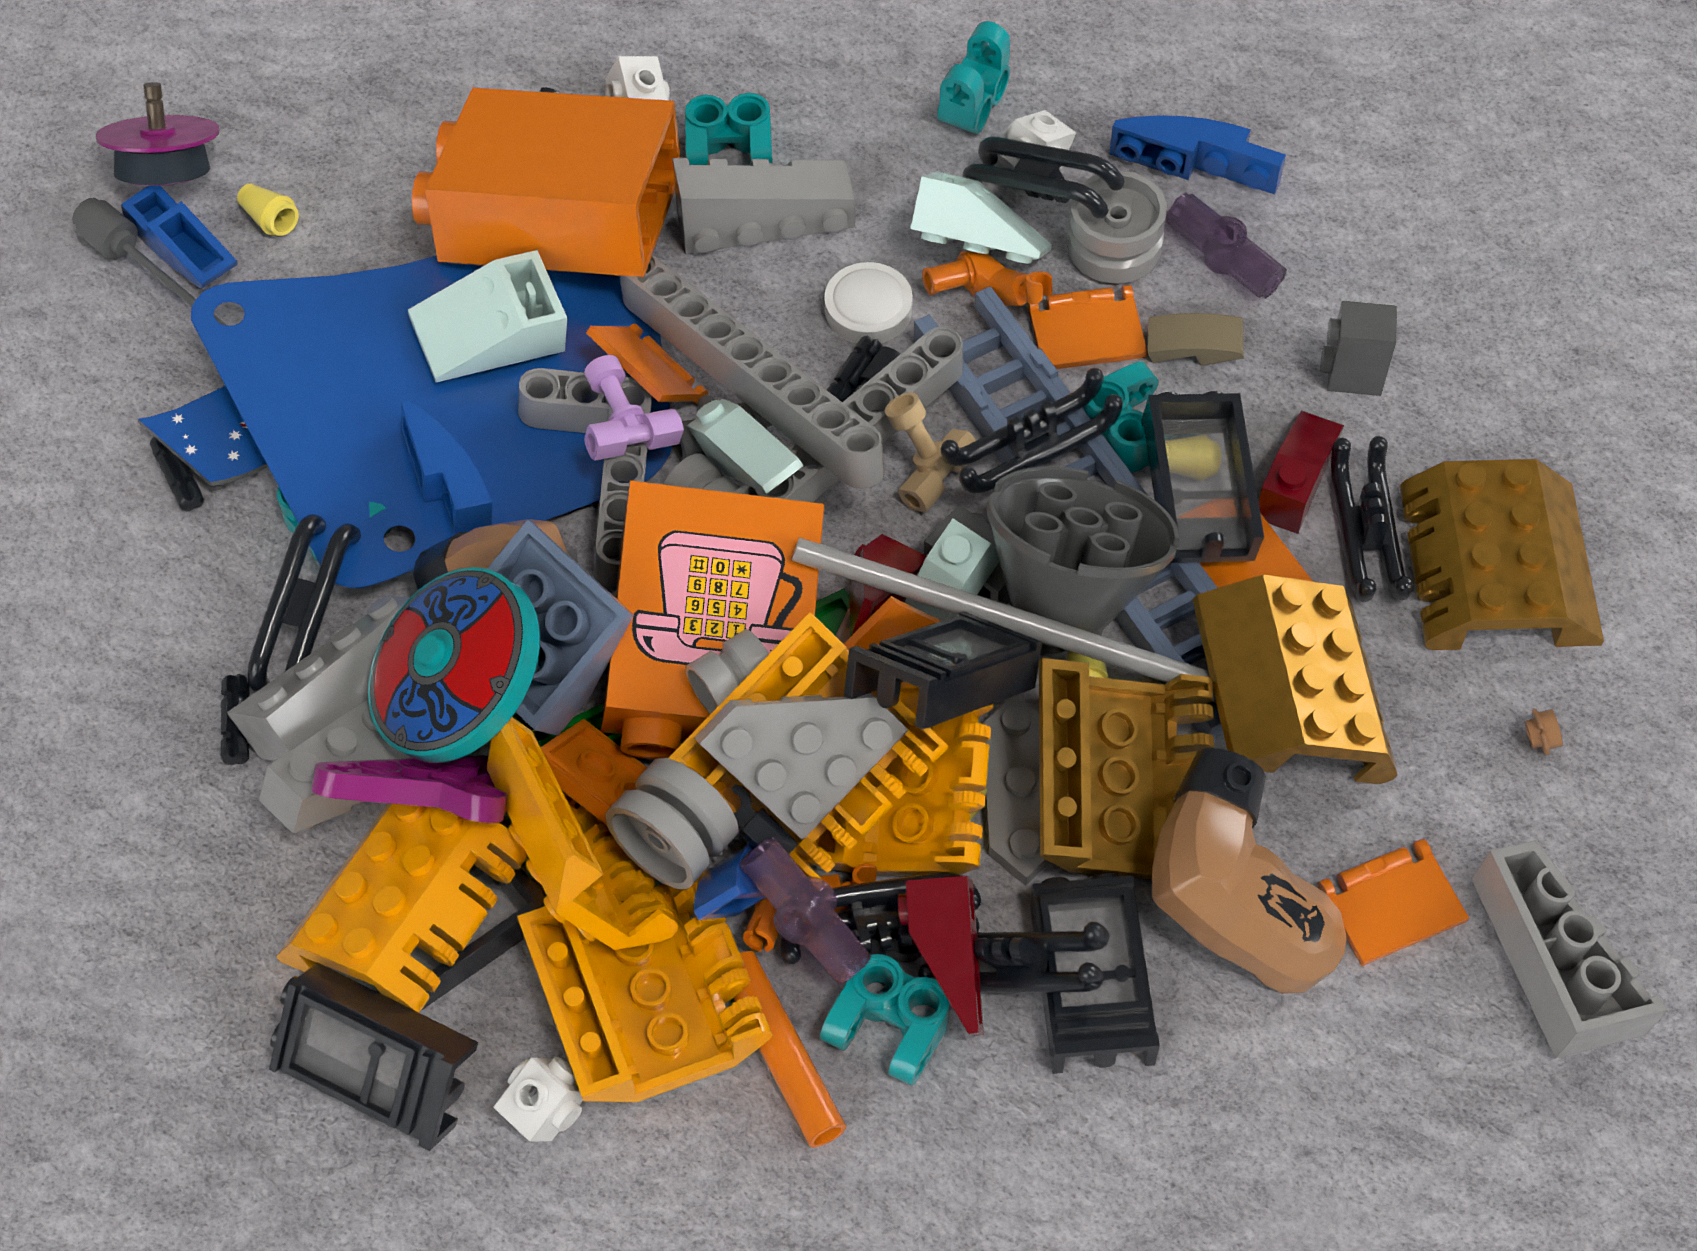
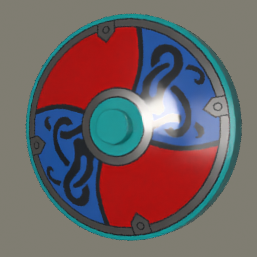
(454, 665)

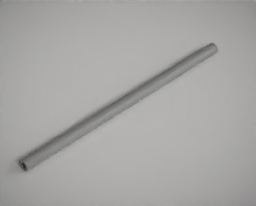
(1018, 620)

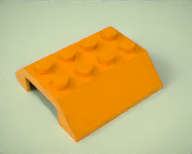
(805, 665)
(931, 822)
(579, 869)
(405, 891)
(650, 1011)

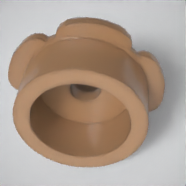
(1544, 731)

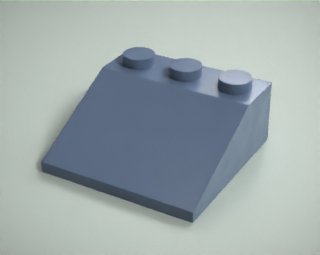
(576, 626)

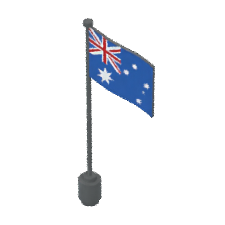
(204, 432)

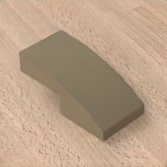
(1203, 335)

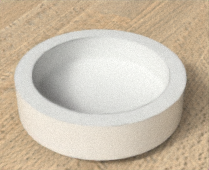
(868, 302)

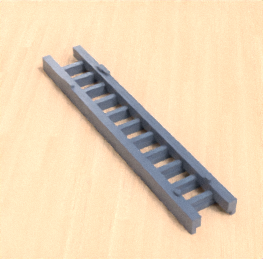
(972, 394)

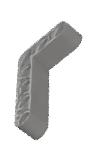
(571, 405)

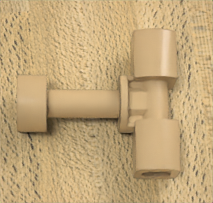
(926, 483)

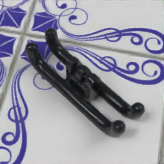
(1040, 173)
(1034, 436)
(1369, 523)
(297, 601)
(874, 913)
(1024, 956)

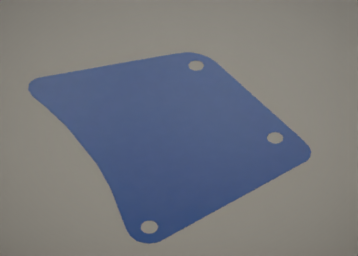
(323, 388)

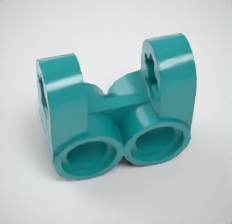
(978, 81)
(714, 124)
(1127, 434)
(895, 1007)

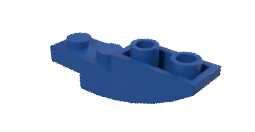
(1185, 143)

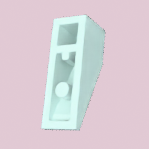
(742, 446)
(959, 561)

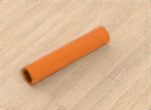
(791, 1063)

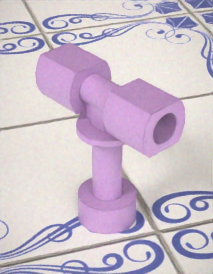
(628, 422)

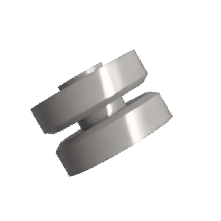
(1127, 239)
(672, 823)

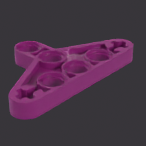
(454, 785)

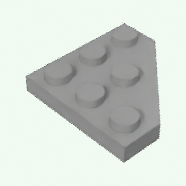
(801, 750)
(1014, 790)

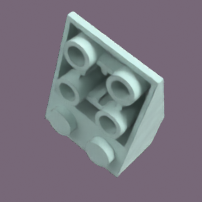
(969, 212)
(491, 318)

